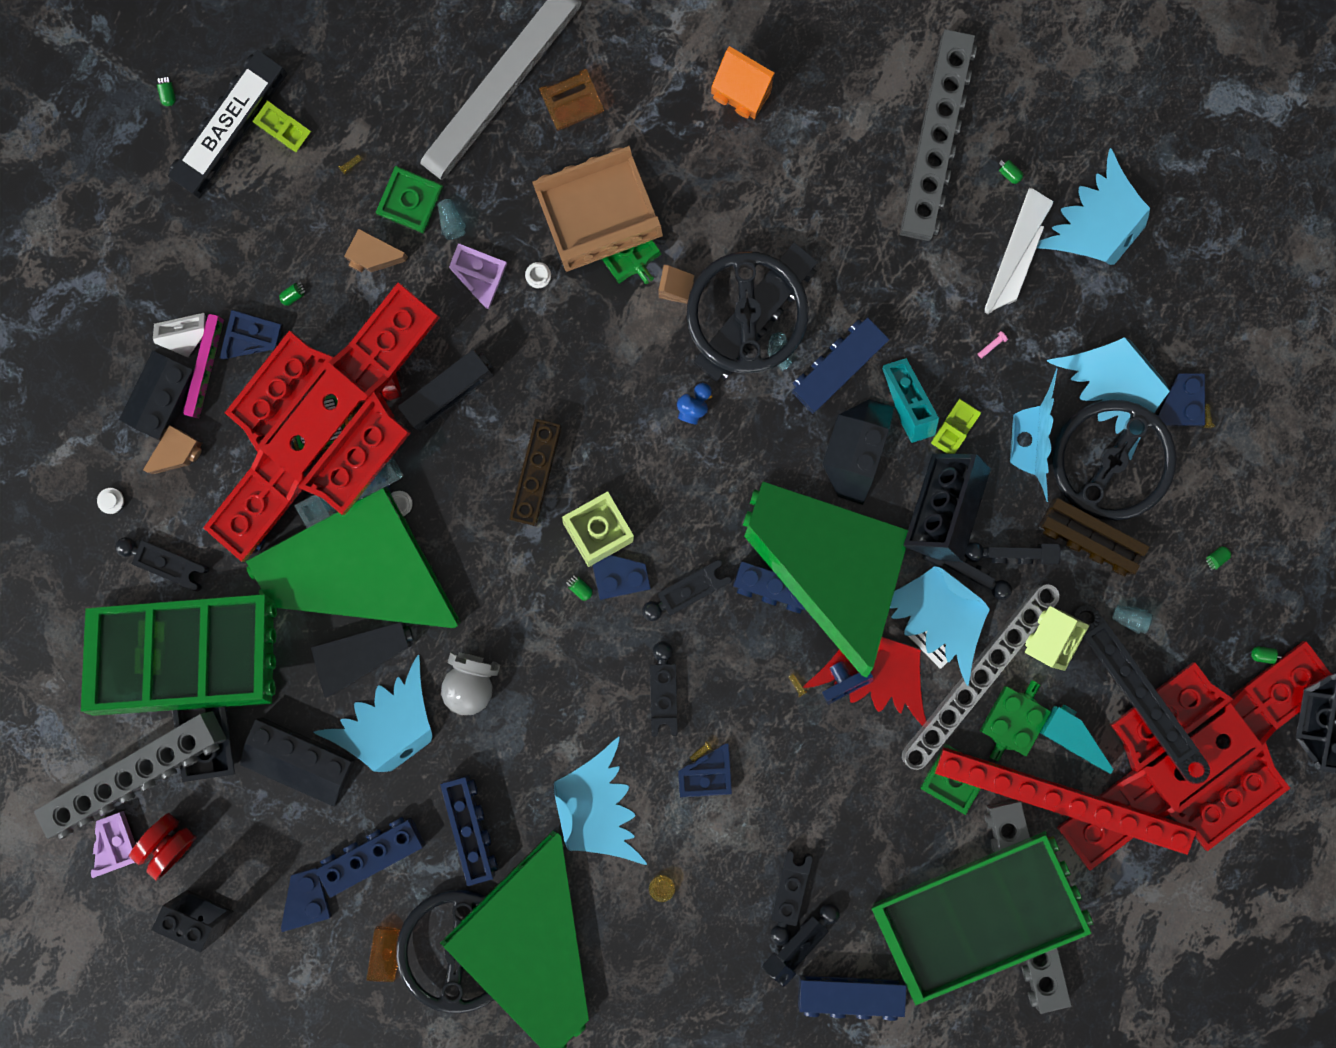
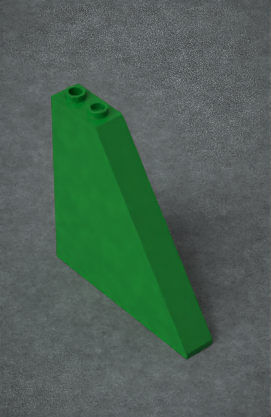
(833, 564)
(356, 568)
(526, 948)

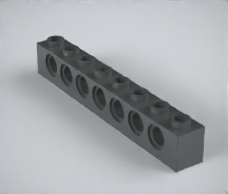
(951, 45)
(54, 815)
(1056, 994)

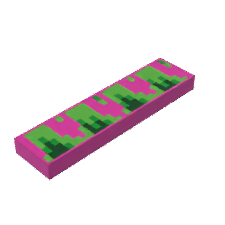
(203, 366)

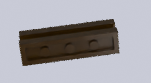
(535, 472)
(1093, 537)

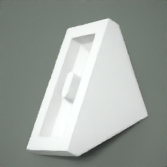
(180, 334)

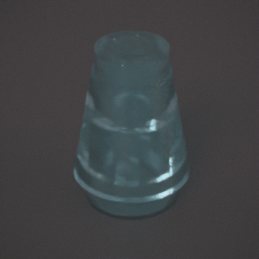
(450, 220)
(1133, 618)

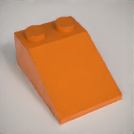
(742, 83)

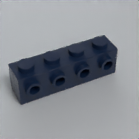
(839, 365)
(765, 583)
(467, 829)
(369, 857)
(852, 997)

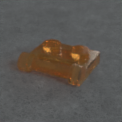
(573, 107)

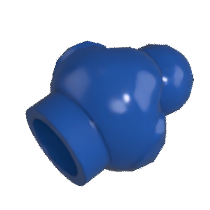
(694, 408)

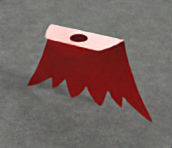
(894, 675)

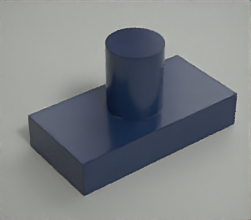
(846, 683)

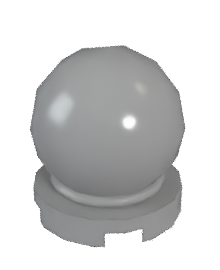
(468, 684)

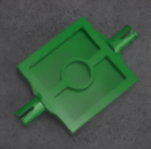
(632, 262)
(1015, 721)

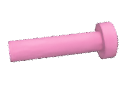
(1001, 337)

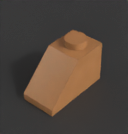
(372, 254)
(675, 284)
(173, 451)

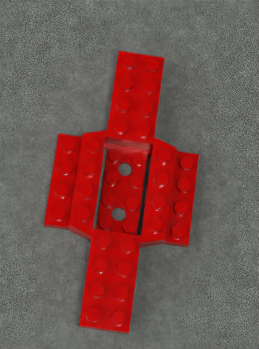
(288, 401)
(1240, 776)

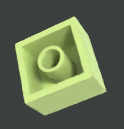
(598, 529)
(1056, 638)

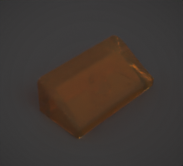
(383, 955)

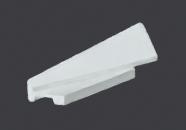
(1019, 251)

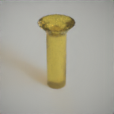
(349, 164)
(1208, 419)
(796, 684)
(701, 751)

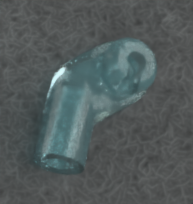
(775, 343)

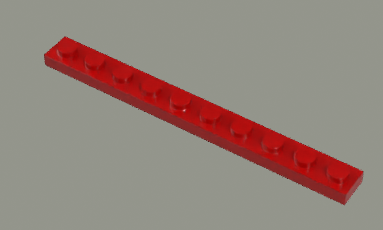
(1065, 800)

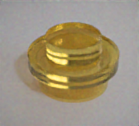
(661, 888)

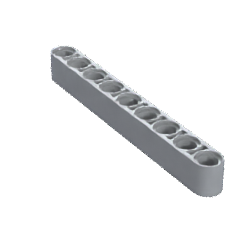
(498, 86)
(977, 690)

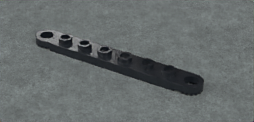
(1143, 696)

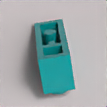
(910, 401)
(1073, 735)

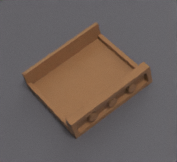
(597, 208)

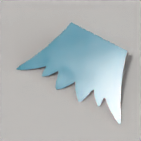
(1105, 222)
(1119, 374)
(1038, 423)
(946, 612)
(391, 729)
(590, 810)

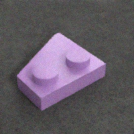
(478, 272)
(112, 844)

